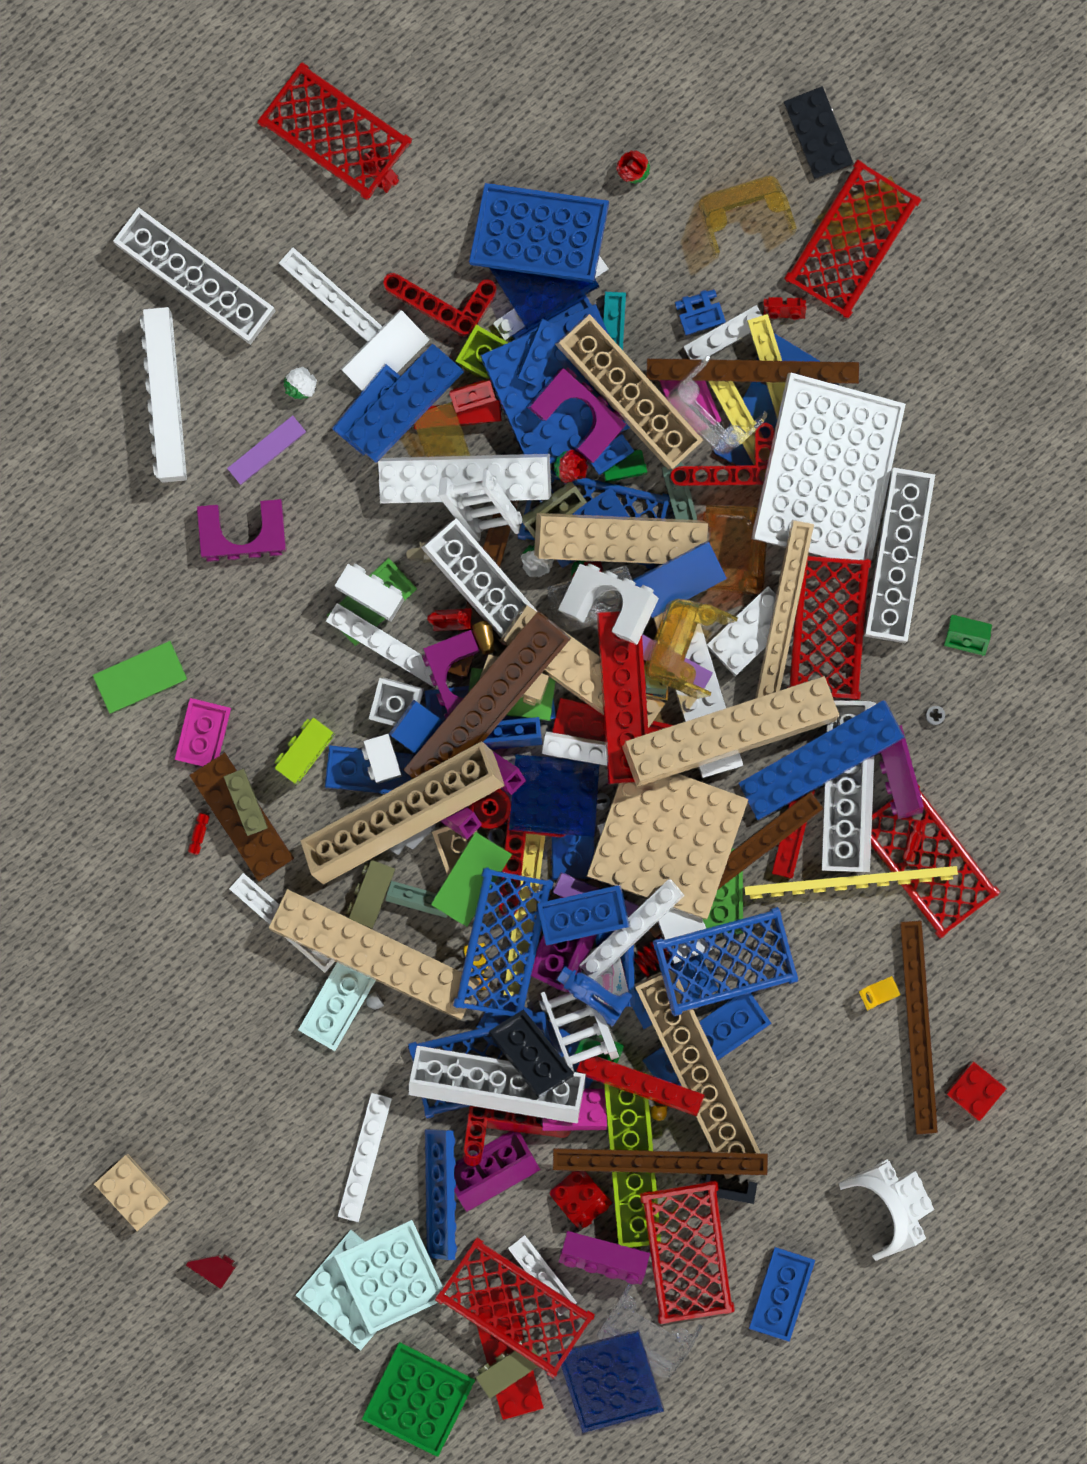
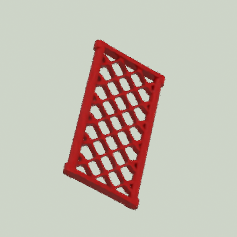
(365, 192)
(887, 243)
(859, 630)
(961, 851)
(646, 1199)
(492, 1330)

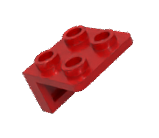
(580, 1198)

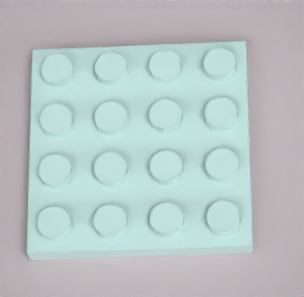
(390, 1276)
(331, 1297)

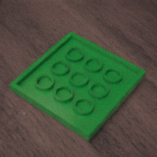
(418, 1399)

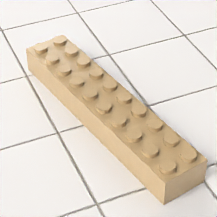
(730, 731)
(402, 813)
(370, 953)
(697, 1068)

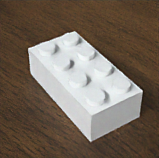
(748, 636)

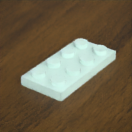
(336, 1006)

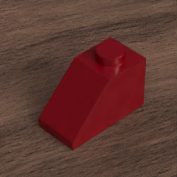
(213, 1268)

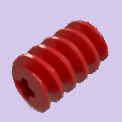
(649, 958)

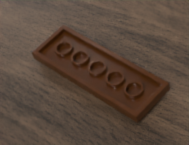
(262, 850)

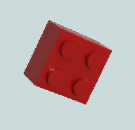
(975, 1090)

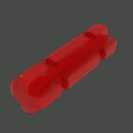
(198, 833)
(914, 841)

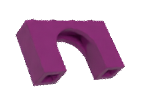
(605, 423)
(270, 540)
(441, 658)
(465, 821)

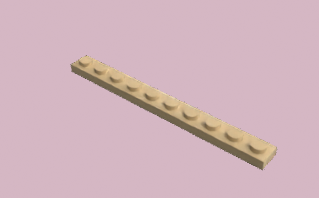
(785, 608)

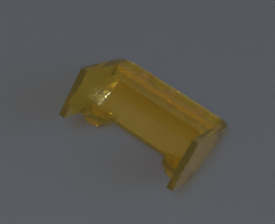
(714, 205)
(673, 641)

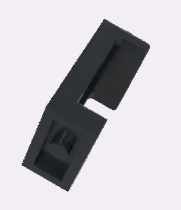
(746, 1196)

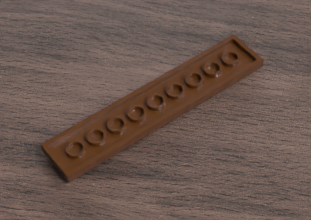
(493, 694)

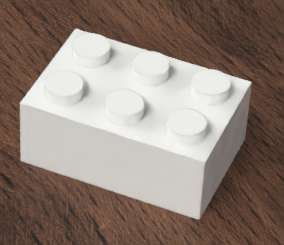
(370, 591)

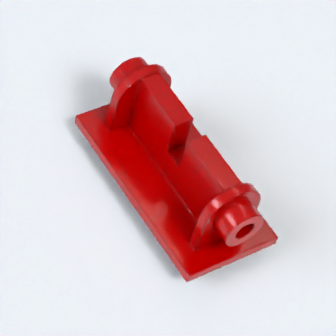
(390, 179)
(794, 309)
(450, 619)

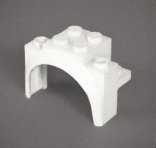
(903, 1197)

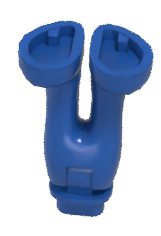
(585, 988)

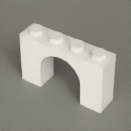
(590, 583)

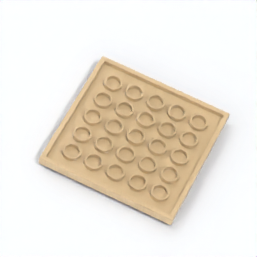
(669, 832)

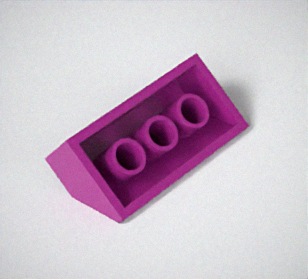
(901, 780)
(553, 958)
(502, 1166)
(604, 1258)

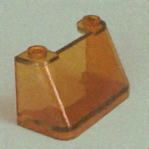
(737, 553)

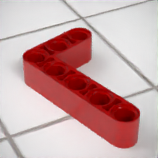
(441, 306)
(732, 471)
(519, 856)
(509, 1123)

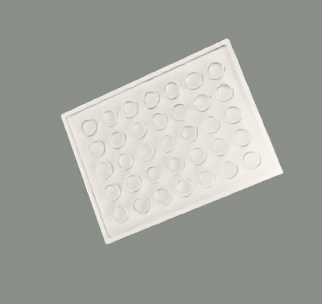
(829, 467)

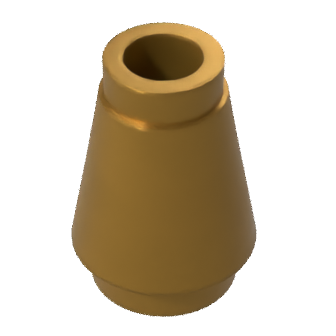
(484, 636)

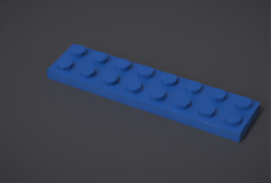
(821, 760)

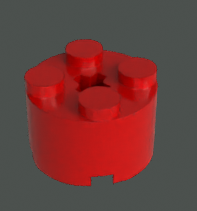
(497, 817)

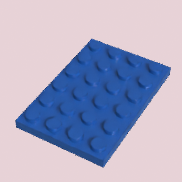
(539, 232)

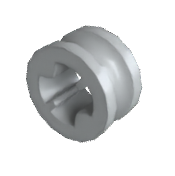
(939, 710)

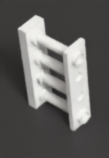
(460, 509)
(599, 1028)

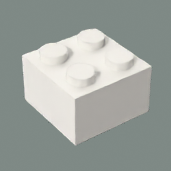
(392, 700)
(382, 759)

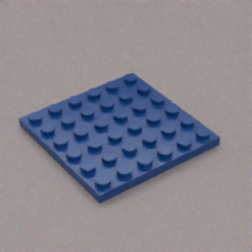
(570, 419)

